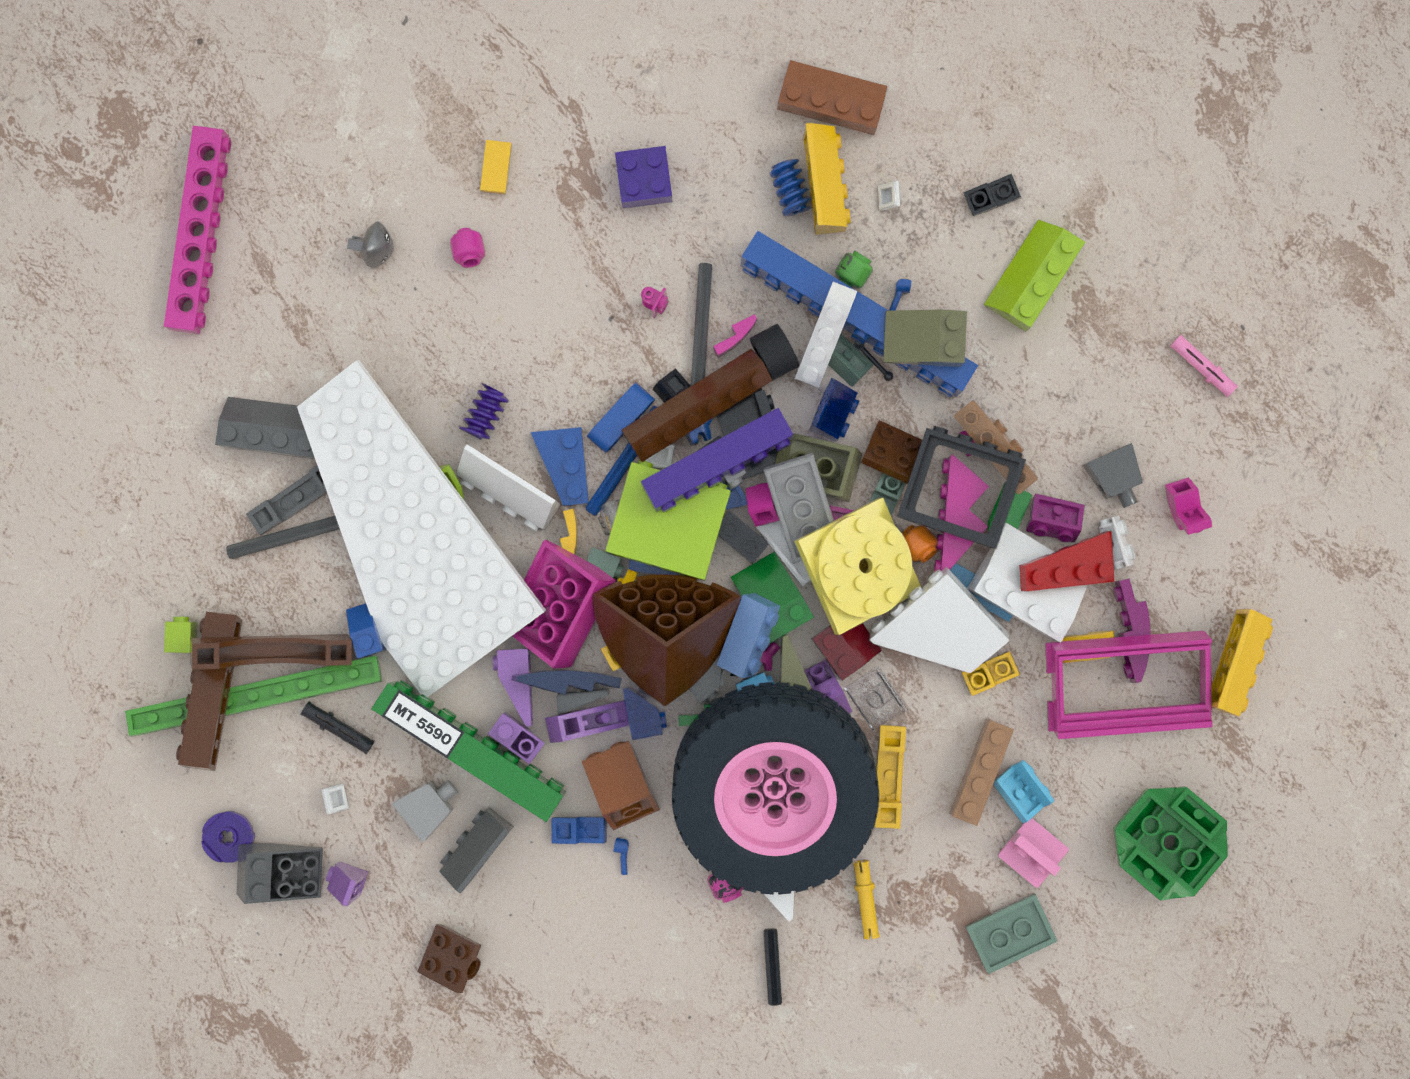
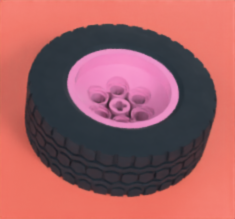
(807, 835)

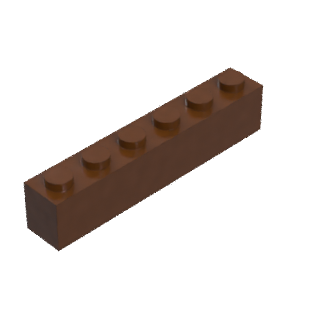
(697, 405)
(207, 701)

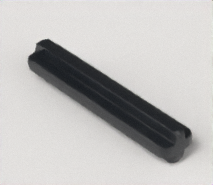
(772, 967)

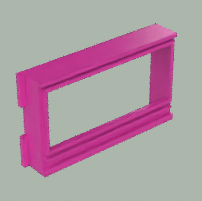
(1128, 720)

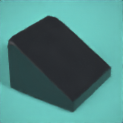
(670, 385)

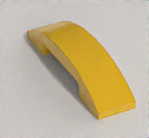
(889, 773)

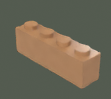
(981, 772)

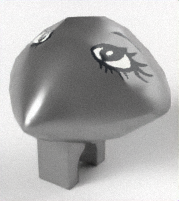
(375, 245)

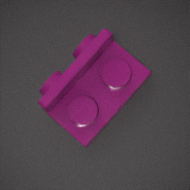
(1055, 518)

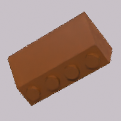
(832, 97)

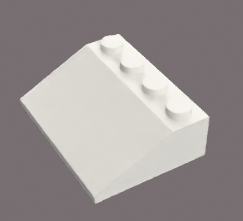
(507, 488)
(999, 583)

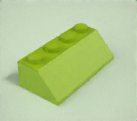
(1034, 274)

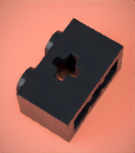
(741, 537)

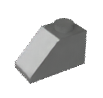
(707, 686)

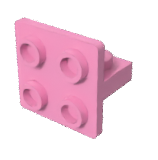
(1033, 852)

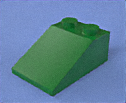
(773, 582)

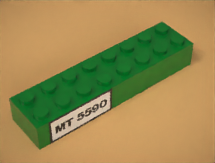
(469, 750)

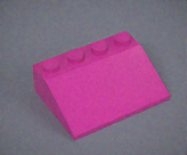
(566, 591)

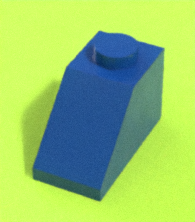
(363, 631)

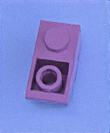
(824, 681)
(516, 737)

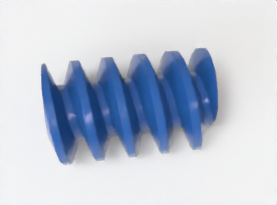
(790, 187)

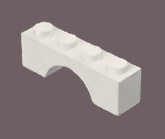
(826, 334)

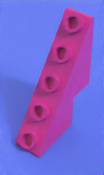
(959, 494)

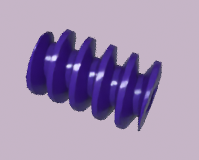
(484, 413)

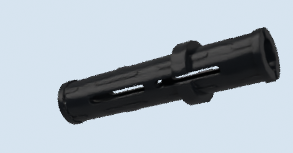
(311, 711)

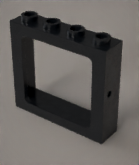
(962, 443)

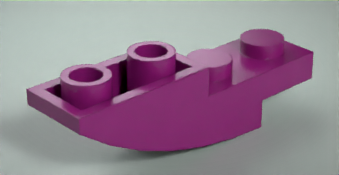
(1136, 618)

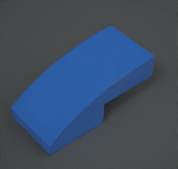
(578, 830)

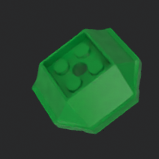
(1197, 847)

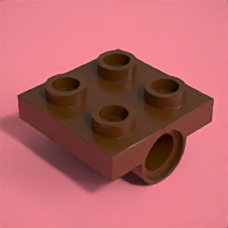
(892, 451)
(450, 959)

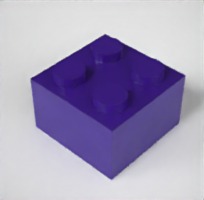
(643, 177)

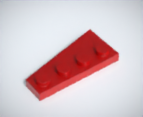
(1071, 566)

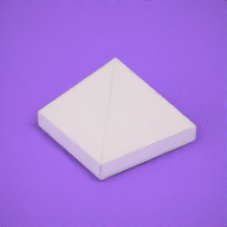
(889, 195)
(335, 799)

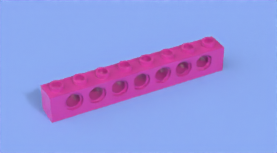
(202, 141)

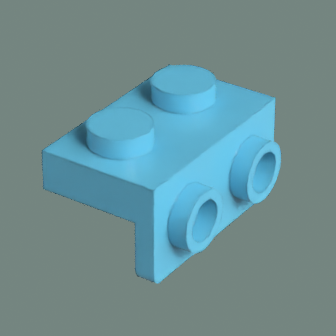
(1023, 790)

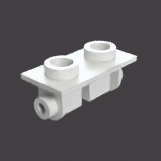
(1121, 550)

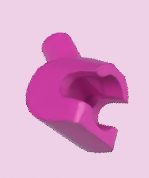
(767, 655)

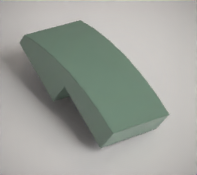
(888, 489)

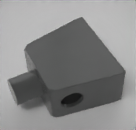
(1116, 474)

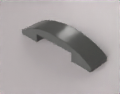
(288, 502)

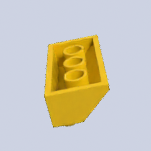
(824, 178)
(1239, 661)

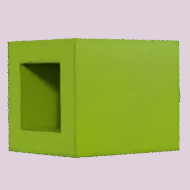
(179, 634)

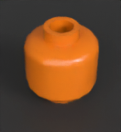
(920, 542)

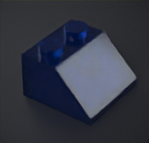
(833, 411)
(643, 715)

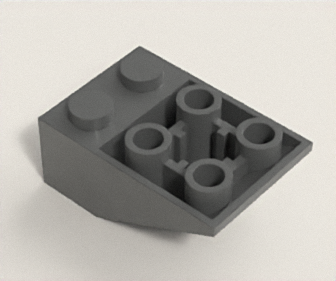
(278, 872)

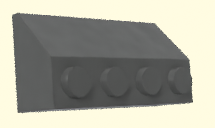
(262, 428)

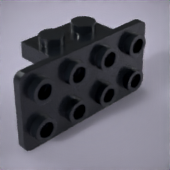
(743, 413)

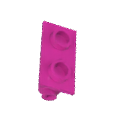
(654, 300)

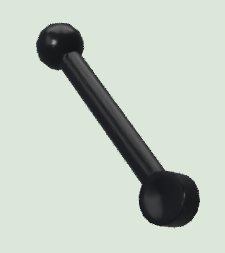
(888, 376)

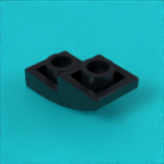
(992, 195)

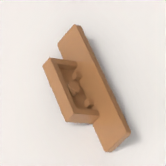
(982, 429)

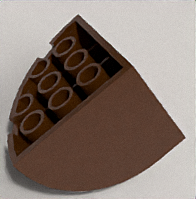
(665, 630)

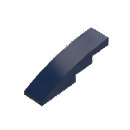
(559, 680)

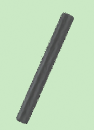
(701, 322)
(282, 537)

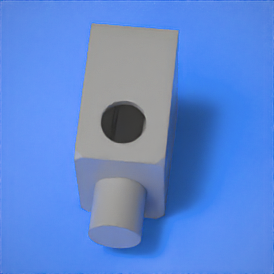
(426, 807)

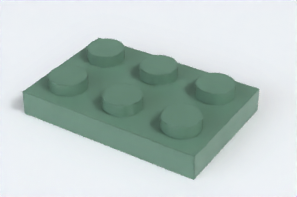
(1011, 933)

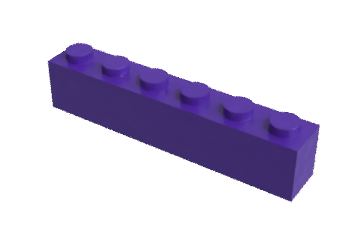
(717, 460)

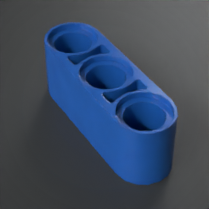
(623, 413)

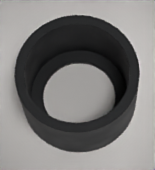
(775, 351)

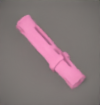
(1227, 386)

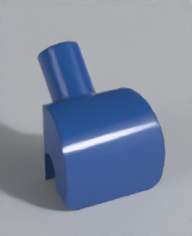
(703, 430)

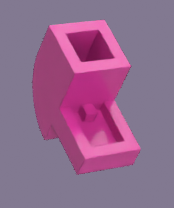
(1186, 506)

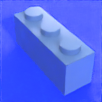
(748, 635)

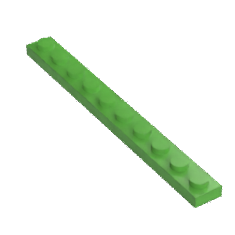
(262, 694)

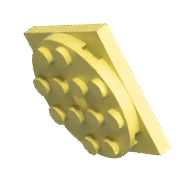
(833, 565)

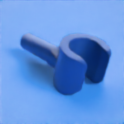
(902, 286)
(621, 846)

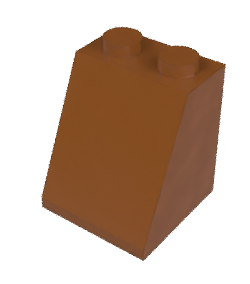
(620, 785)

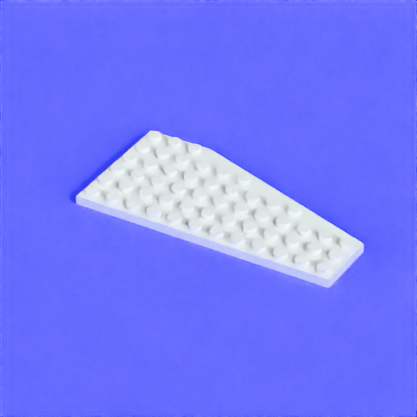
(417, 548)

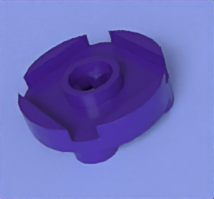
(213, 836)

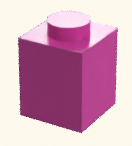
(761, 504)

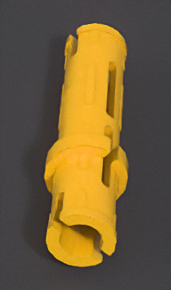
(866, 899)

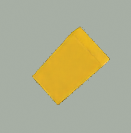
(495, 167)

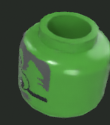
(854, 269)

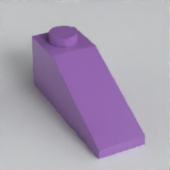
(511, 663)
(587, 721)
(346, 882)

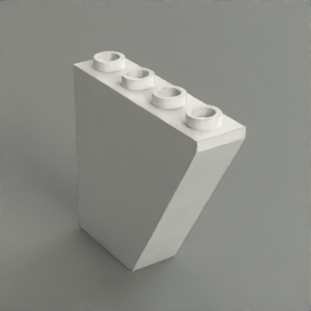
(942, 625)

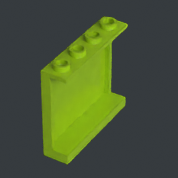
(671, 540)

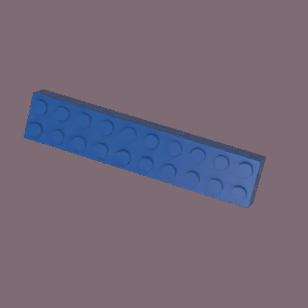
(866, 319)

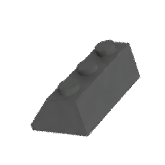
(474, 849)

